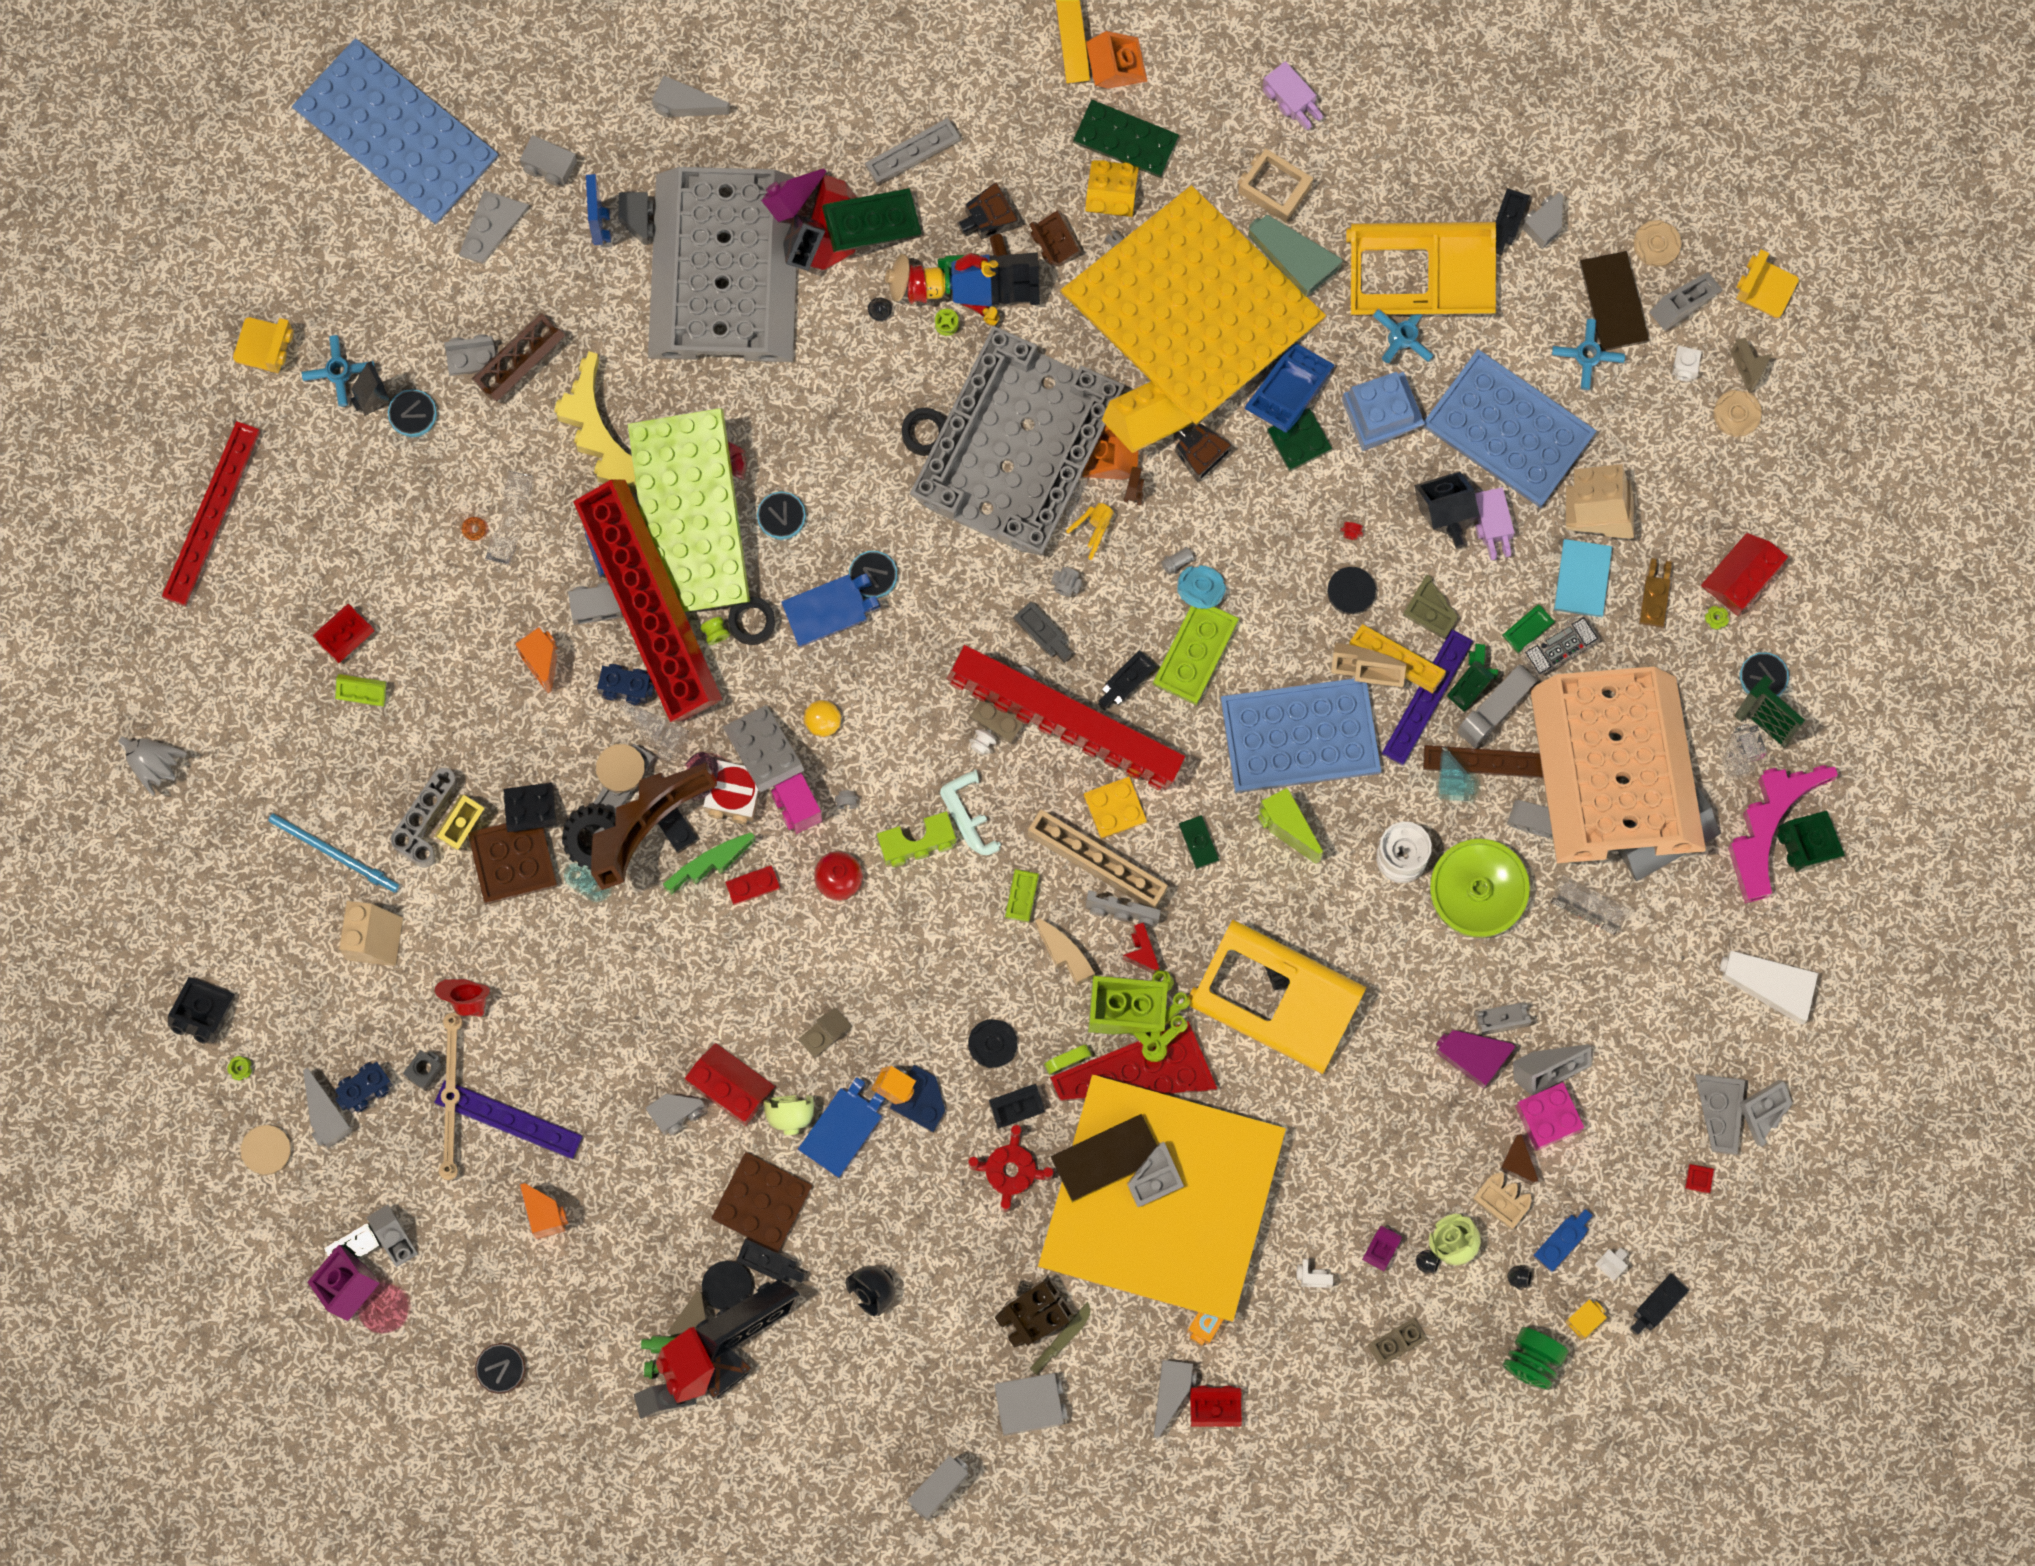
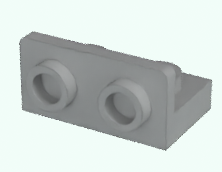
(469, 354)

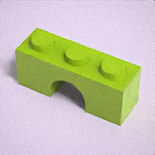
(897, 848)

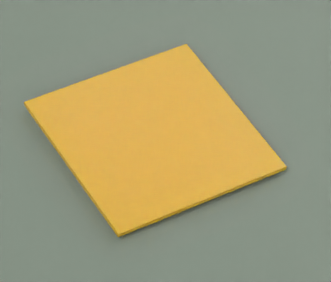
(1193, 304)
(1188, 1243)

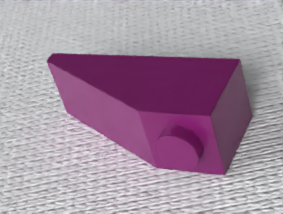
(787, 197)

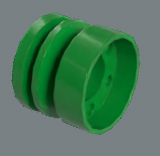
(1536, 1356)

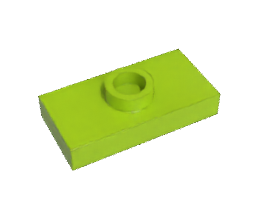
(360, 690)
(1021, 895)

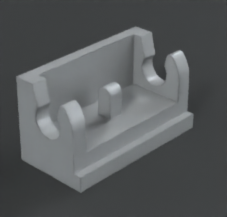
(1502, 1018)

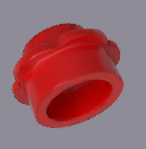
(1352, 530)

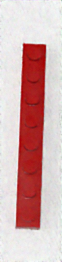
(210, 514)

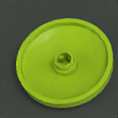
(1479, 888)

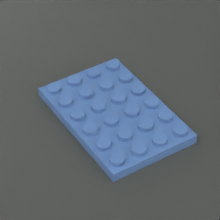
(1509, 428)
(1300, 735)

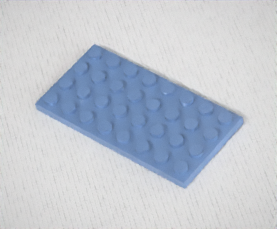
(395, 131)

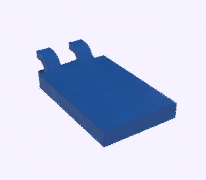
(596, 212)
(829, 608)
(842, 1129)

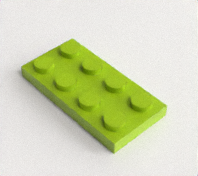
(1195, 653)

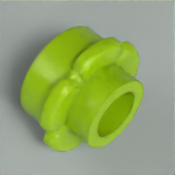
(1714, 623)
(233, 1068)

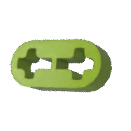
(1068, 1059)

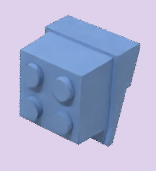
(1382, 409)

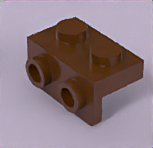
(1055, 239)

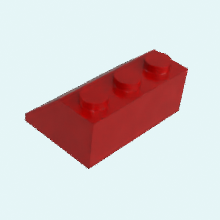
(1744, 572)
(729, 1083)

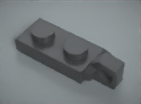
(1042, 631)

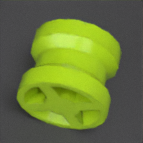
(943, 318)
(714, 630)

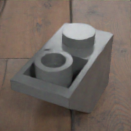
(634, 214)
(657, 1401)

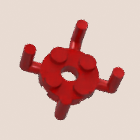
(1010, 1154)

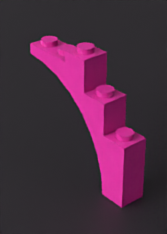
(1751, 854)

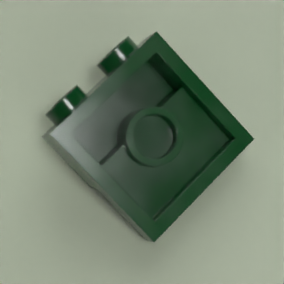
(1810, 841)

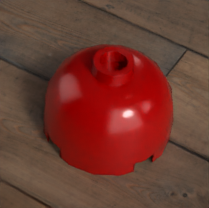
(838, 875)

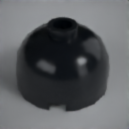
(869, 1284)

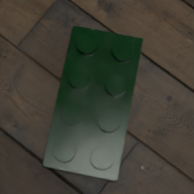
(1125, 138)
(871, 220)

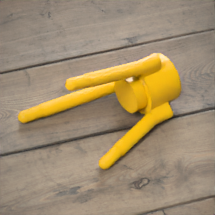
(1100, 519)

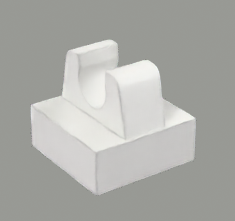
(1612, 1263)

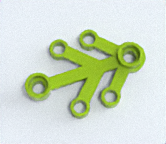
(1156, 1038)

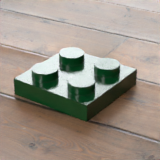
(1300, 443)

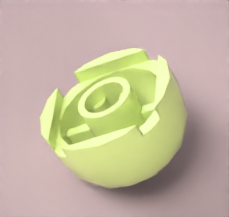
(789, 1113)
(1455, 1239)

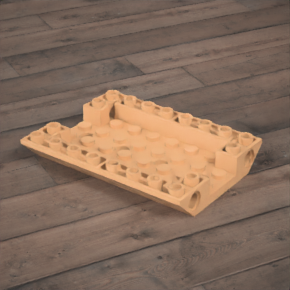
(1584, 762)

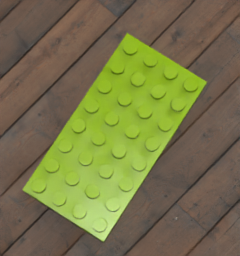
(691, 506)

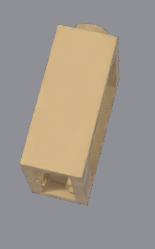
(1282, 212)

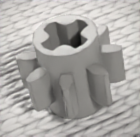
(1066, 581)

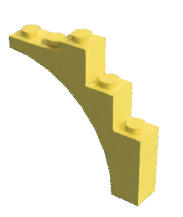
(594, 439)

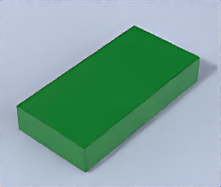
(1528, 628)

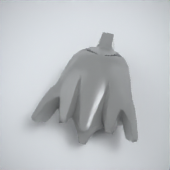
(150, 760)

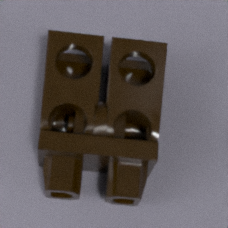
(1026, 1317)

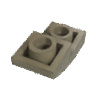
(1397, 1342)

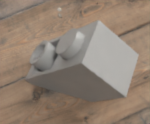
(1546, 222)
(671, 1109)
(392, 1235)

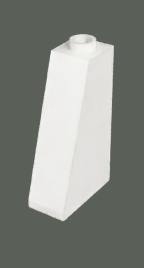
(1775, 984)

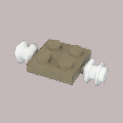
(995, 722)

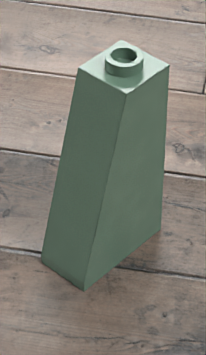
(1293, 254)

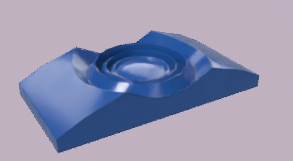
(1290, 387)

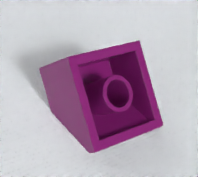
(343, 1283)

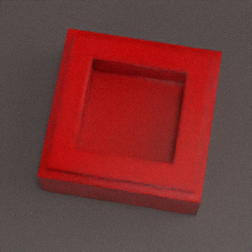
(1699, 1178)

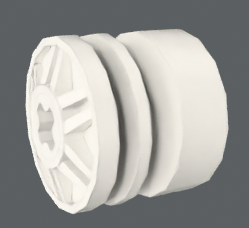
(1403, 838)

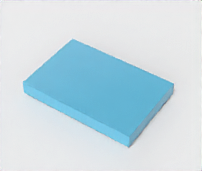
(1582, 578)

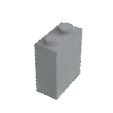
(1030, 1404)
(938, 1487)

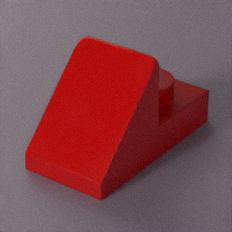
(1145, 956)

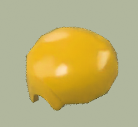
(822, 718)

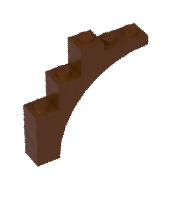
(657, 798)

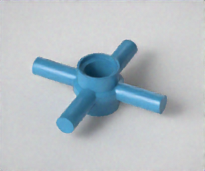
(1402, 336)
(1588, 345)
(334, 362)

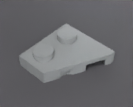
(1765, 1110)
(1154, 1177)

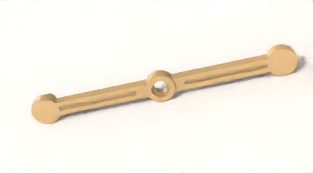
(452, 1023)

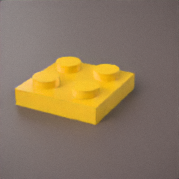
(1114, 808)

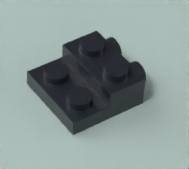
(200, 1010)

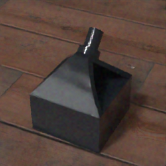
(1448, 505)

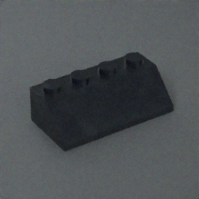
(746, 1318)

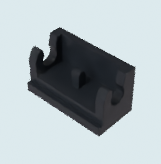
(1016, 1106)

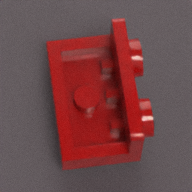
(343, 633)
(1215, 1407)

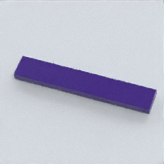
(1425, 702)
(513, 1122)

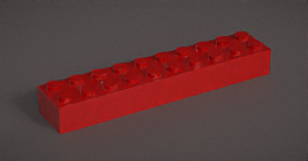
(647, 600)
(1065, 718)

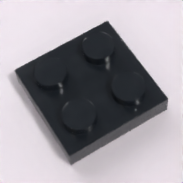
(529, 807)

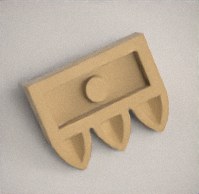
(1502, 1202)

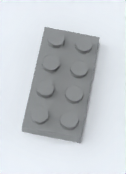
(763, 748)

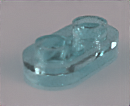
(584, 883)

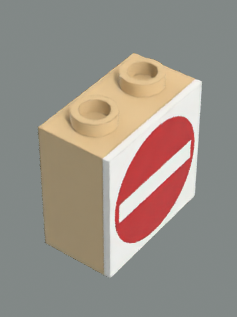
(734, 794)

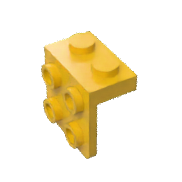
(1111, 188)
(1766, 286)
(263, 344)

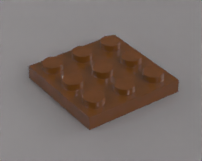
(511, 862)
(761, 1202)

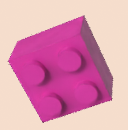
(797, 802)
(1549, 1116)

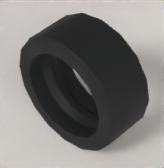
(920, 413)
(760, 637)

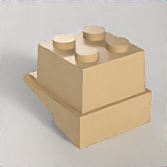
(1601, 502)

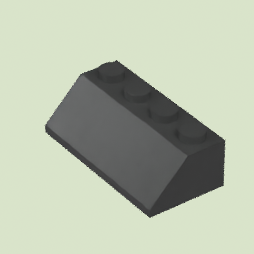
(1644, 861)

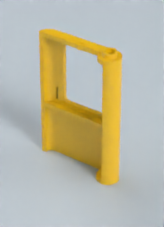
(1458, 267)
(1310, 1013)

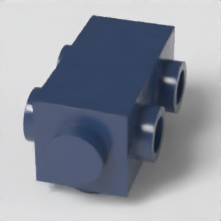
(624, 684)
(359, 1090)

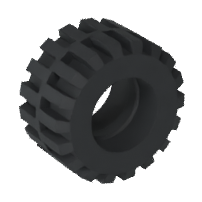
(578, 819)

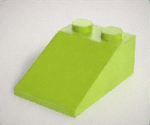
(1288, 824)
(1127, 1006)

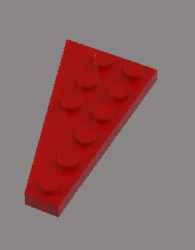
(1179, 1072)

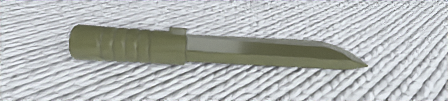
(1063, 1338)

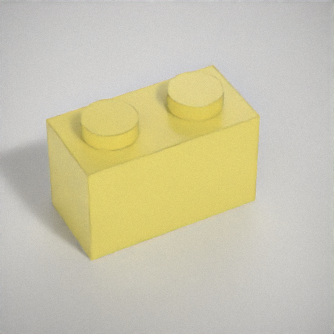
(459, 822)

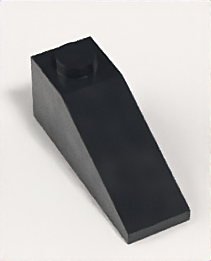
(369, 391)

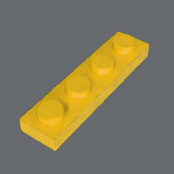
(1417, 668)

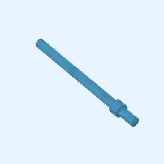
(374, 875)

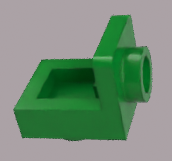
(1478, 654)

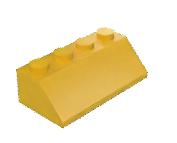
(1144, 417)

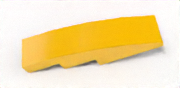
(1072, 40)

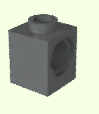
(425, 1080)

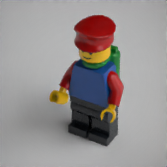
(978, 281)

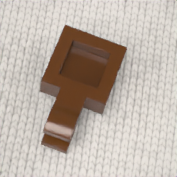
(1135, 486)

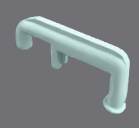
(961, 818)

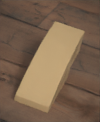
(1367, 665)
(1064, 952)

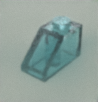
(1453, 778)

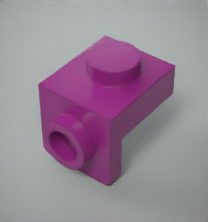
(1382, 1248)

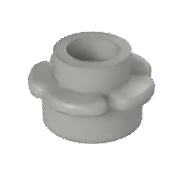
(846, 797)

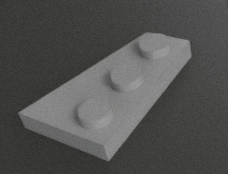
(490, 224)
(1121, 912)
(1721, 1111)

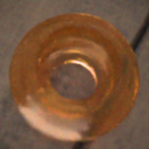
(471, 522)

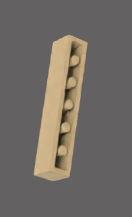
(1097, 860)

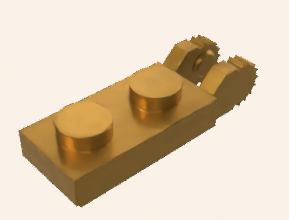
(1655, 596)

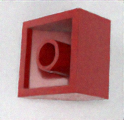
(685, 1366)

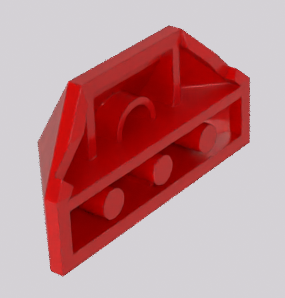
(829, 191)

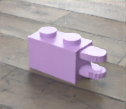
(1291, 94)
(1494, 521)

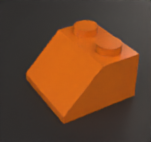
(1116, 60)
(1110, 458)
(539, 655)
(543, 1213)

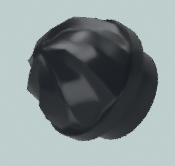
(879, 309)
(1427, 1262)
(1520, 1277)

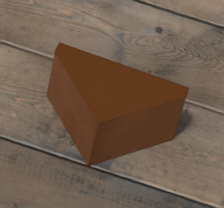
(1518, 1162)

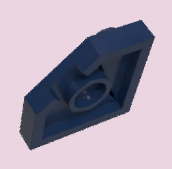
(926, 1103)

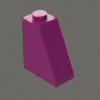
(1474, 1055)

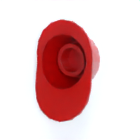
(464, 995)

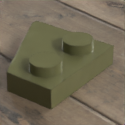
(1430, 609)

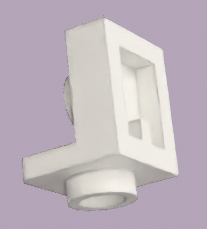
(1686, 363)
(1318, 1278)

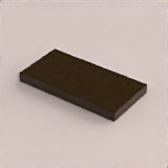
(1614, 301)
(1104, 1158)

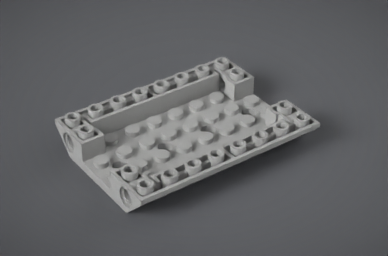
(690, 260)
(987, 431)

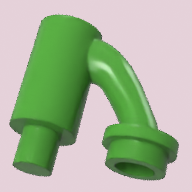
(655, 1345)

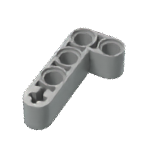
(1497, 706)
(428, 814)
(1530, 818)

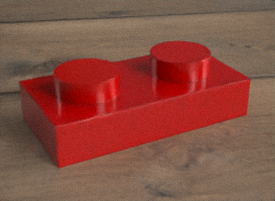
(752, 885)

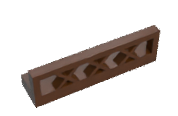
(524, 364)

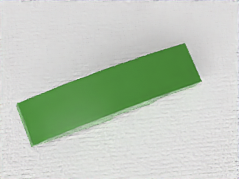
(718, 858)

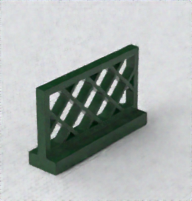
(1770, 713)

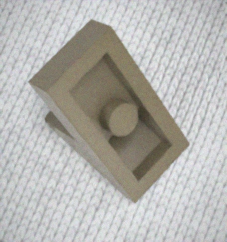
(1748, 366)
(824, 1032)

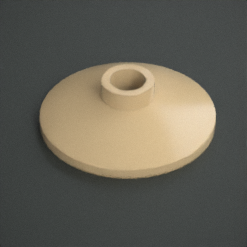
(898, 277)

